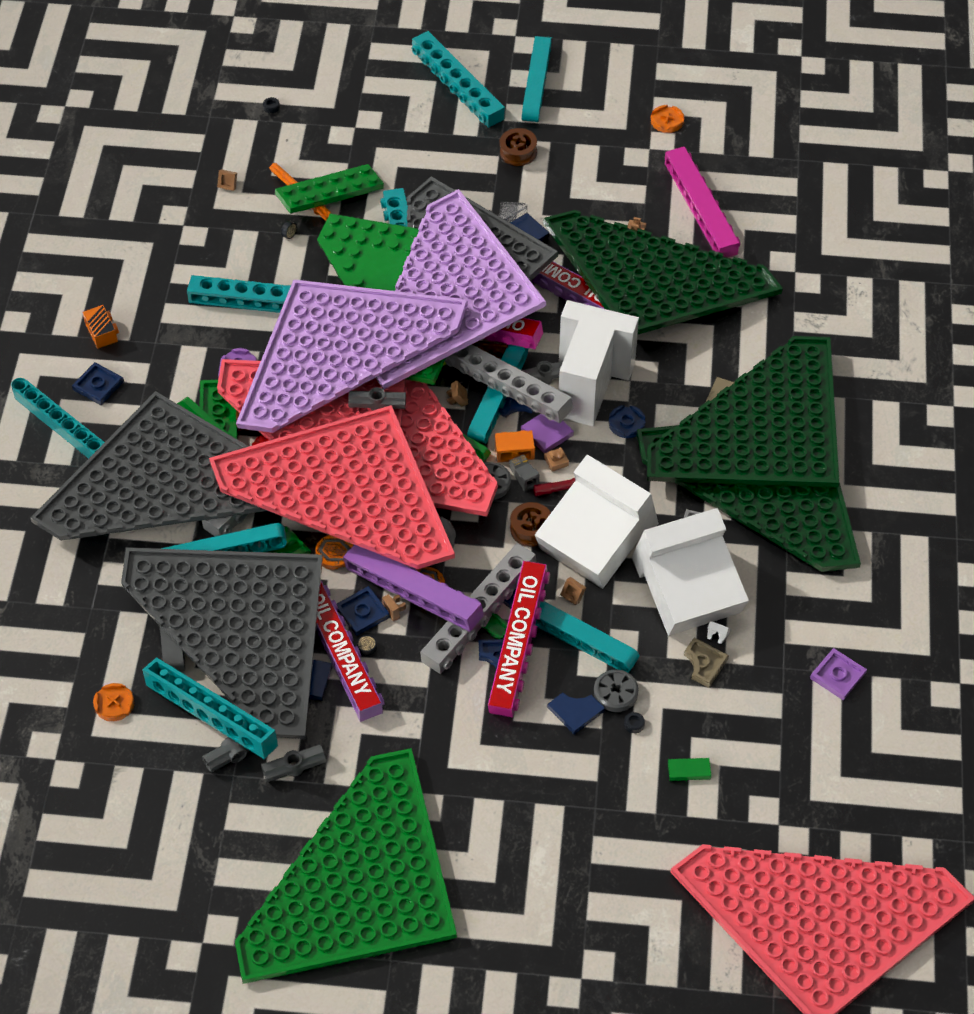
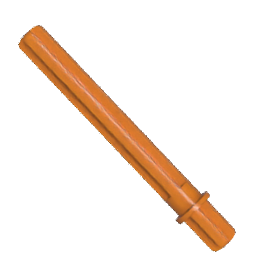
(288, 180)

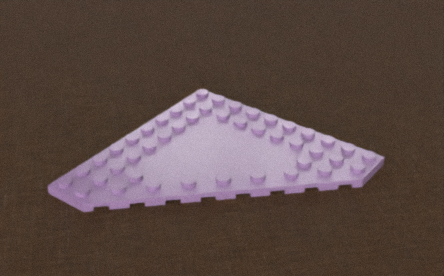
(462, 260)
(336, 341)

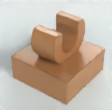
(227, 180)
(636, 224)
(458, 394)
(556, 459)
(573, 591)
(393, 608)

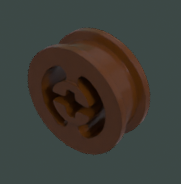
(518, 154)
(521, 528)

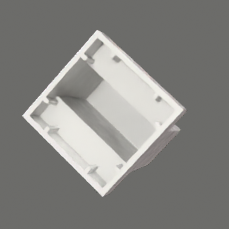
(594, 349)
(597, 522)
(690, 571)

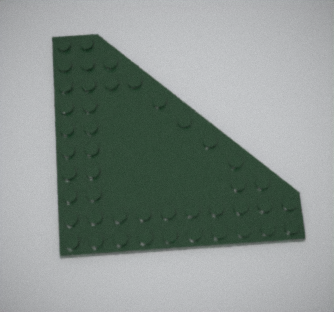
(653, 274)
(763, 428)
(797, 518)

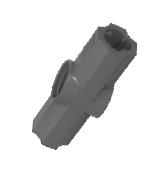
(545, 371)
(377, 399)
(228, 752)
(282, 767)

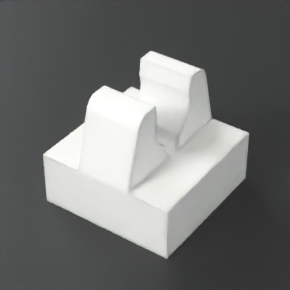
(722, 631)

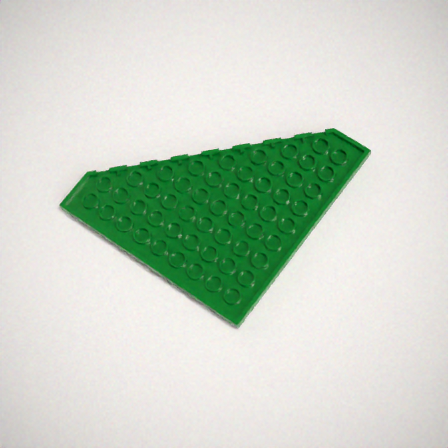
(371, 257)
(358, 885)

